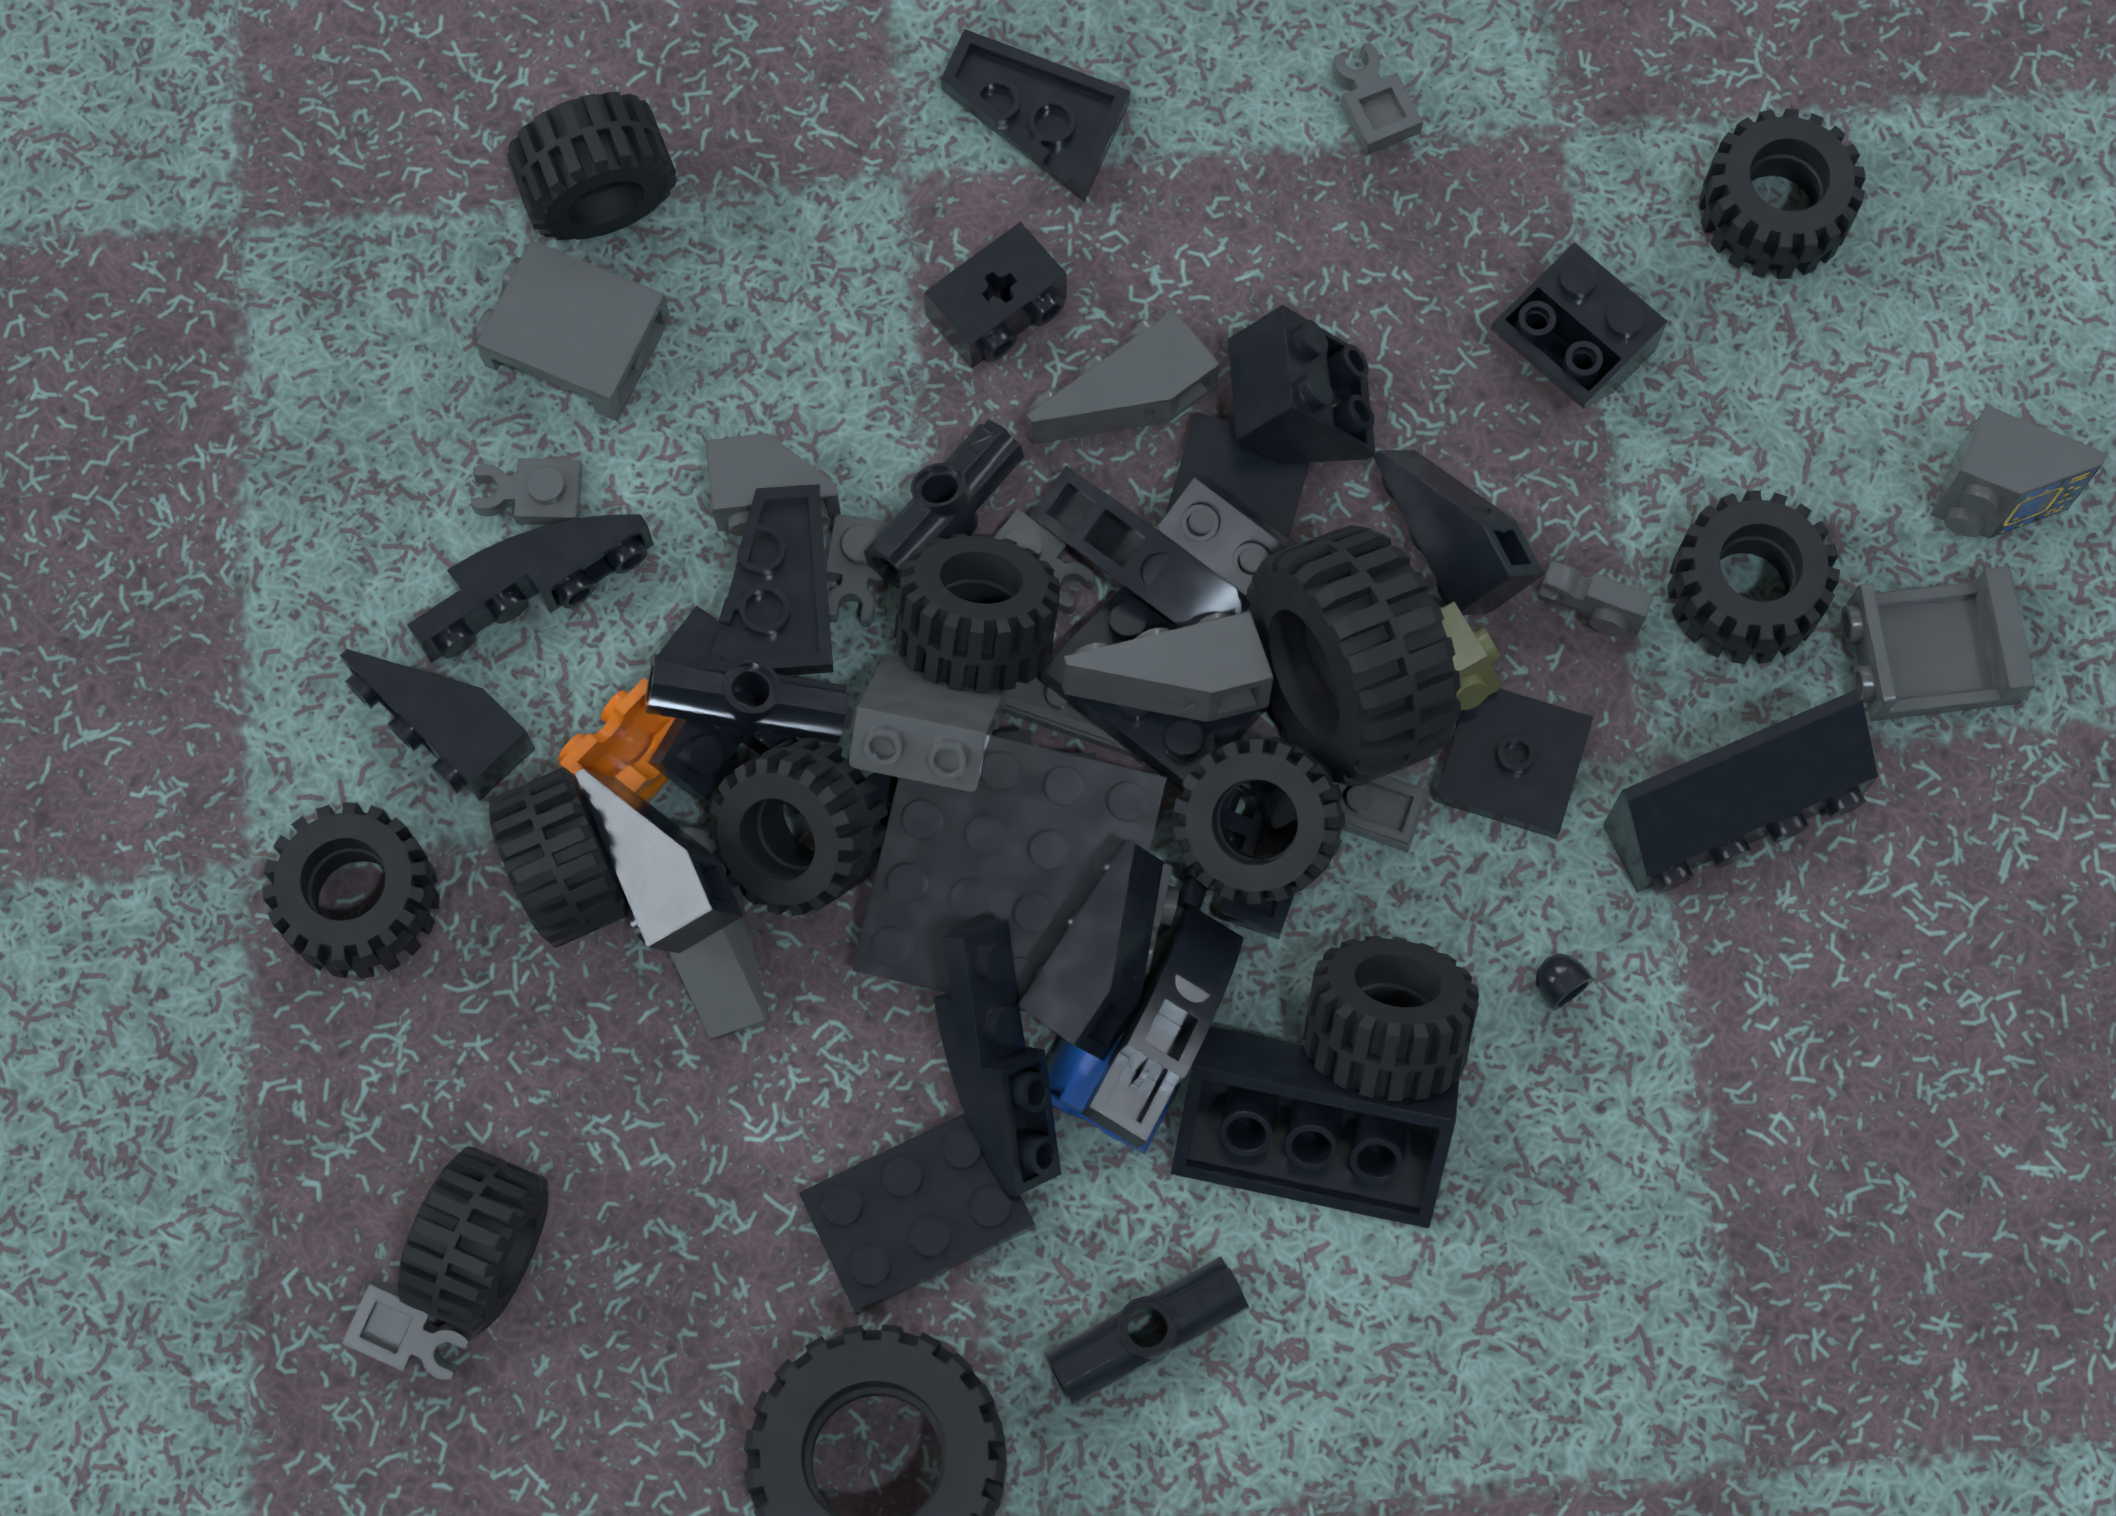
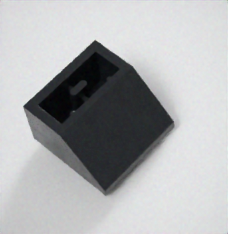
(1581, 327)
(1300, 391)

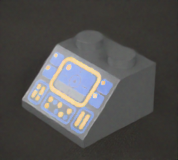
(2012, 476)

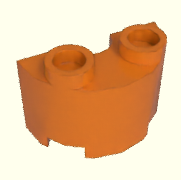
(622, 744)

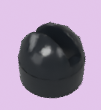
(1561, 979)

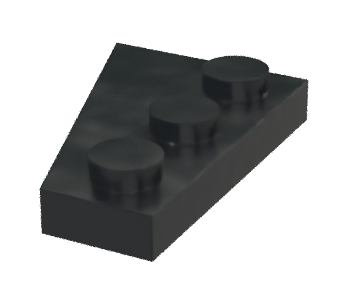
(1038, 107)
(779, 587)

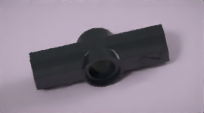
(946, 498)
(705, 695)
(1185, 1309)

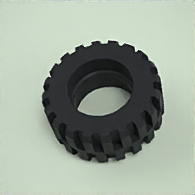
(1355, 654)
(864, 1366)

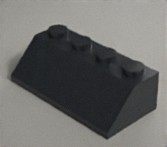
(1744, 794)
(1280, 1128)

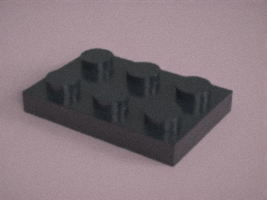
(1161, 740)
(913, 1213)

